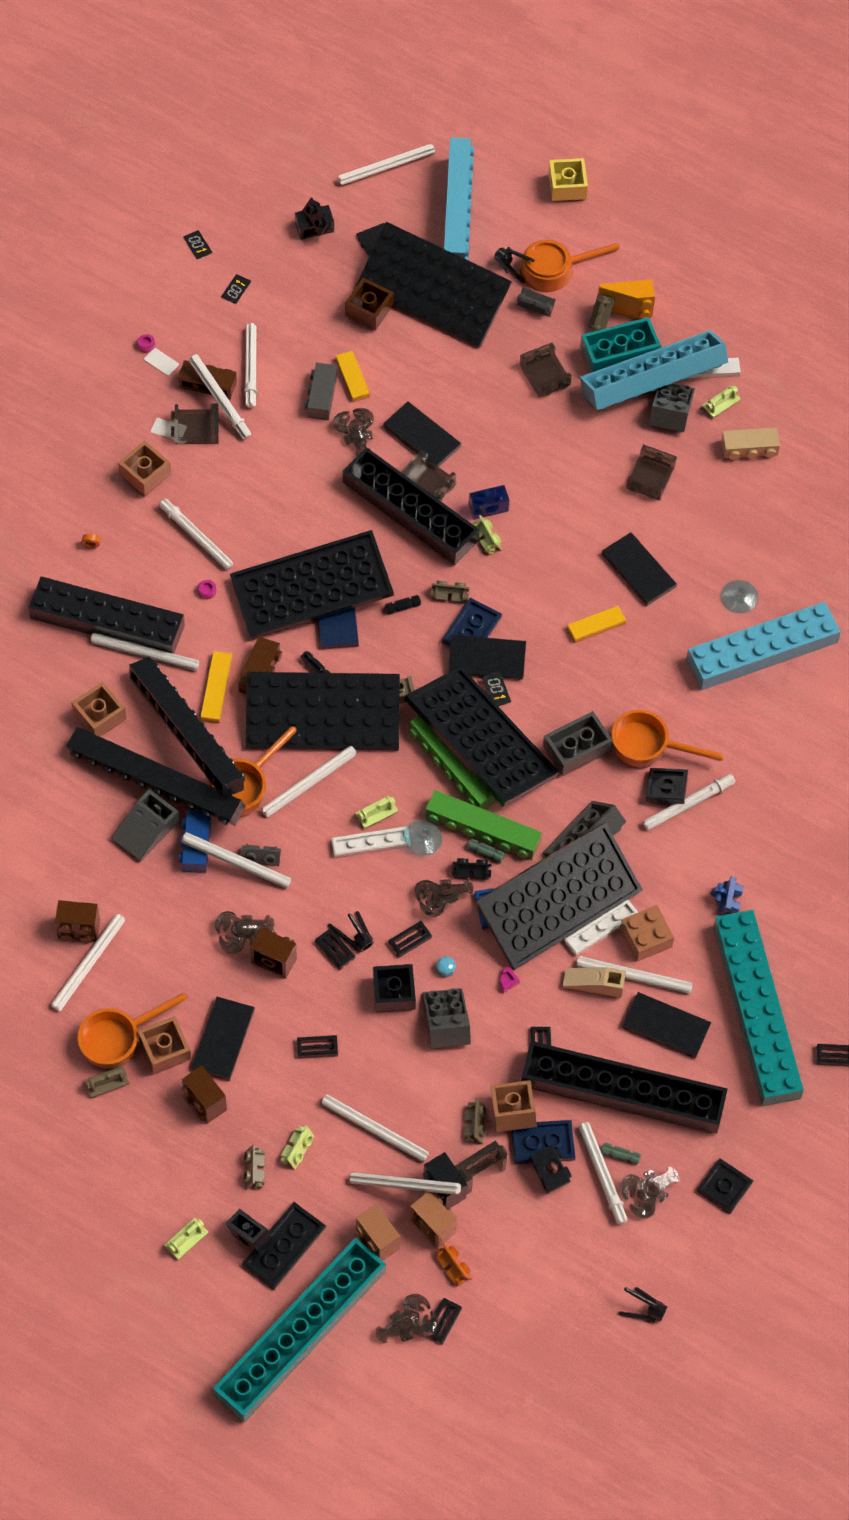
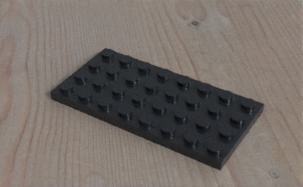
(436, 283)
(311, 584)
(324, 709)
(481, 736)
(558, 895)

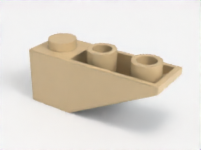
(596, 980)

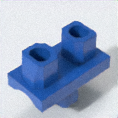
(724, 896)

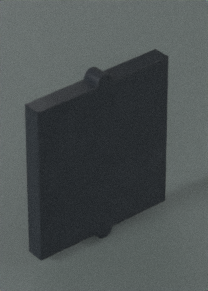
(369, 237)

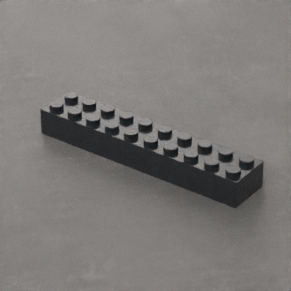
(624, 1087)

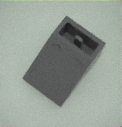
(672, 407)
(146, 825)
(447, 1018)

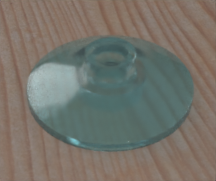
(736, 602)
(418, 842)

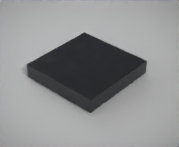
(667, 785)
(725, 1186)

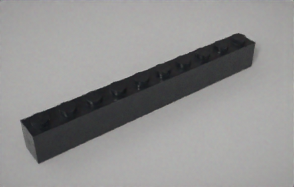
(187, 727)
(155, 776)

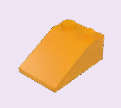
(632, 298)

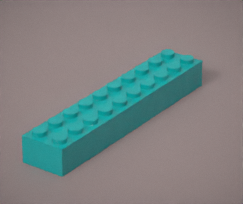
(758, 1008)
(299, 1330)

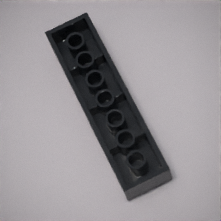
(410, 505)
(105, 614)

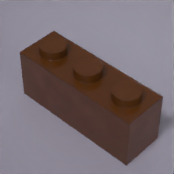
(190, 380)
(261, 660)

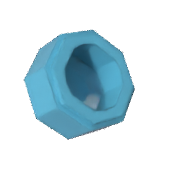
(445, 966)

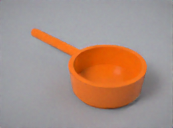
(553, 264)
(643, 736)
(254, 777)
(111, 1036)

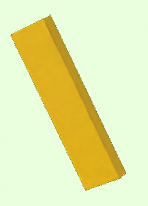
(216, 686)

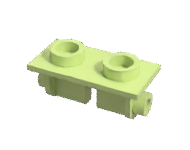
(722, 401)
(491, 540)
(377, 811)
(302, 1139)
(186, 1238)

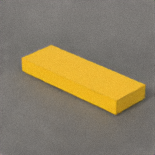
(352, 375)
(596, 623)

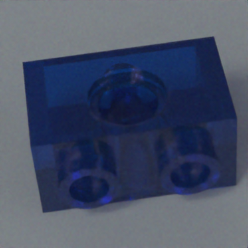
(489, 502)

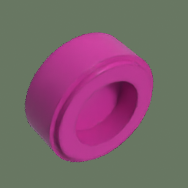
(146, 343)
(207, 589)

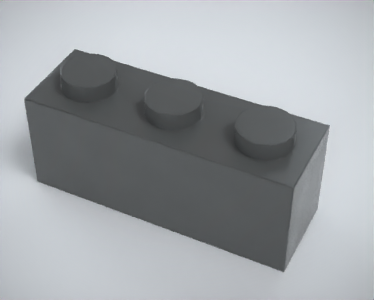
(321, 391)

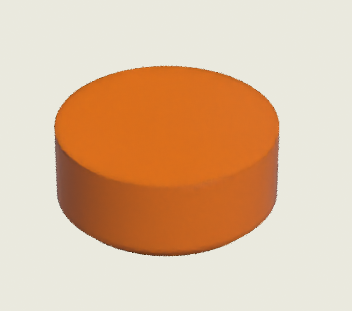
(91, 540)

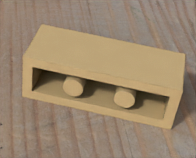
(750, 443)

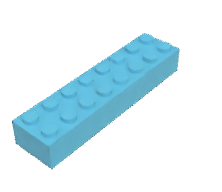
(459, 197)
(654, 369)
(763, 645)

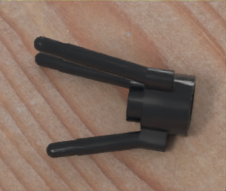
(504, 257)
(363, 939)
(656, 1308)

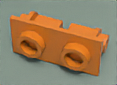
(459, 1269)

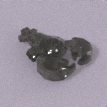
(356, 429)
(441, 894)
(242, 929)
(647, 1190)
(408, 1321)

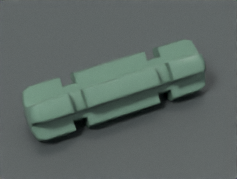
(486, 850)
(620, 1153)

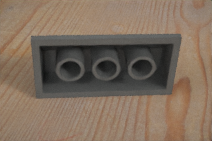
(592, 816)

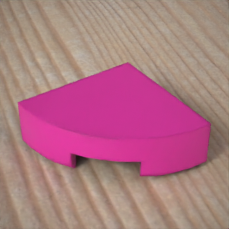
(508, 979)

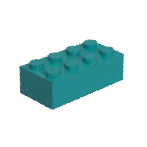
(618, 343)

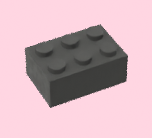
(577, 743)

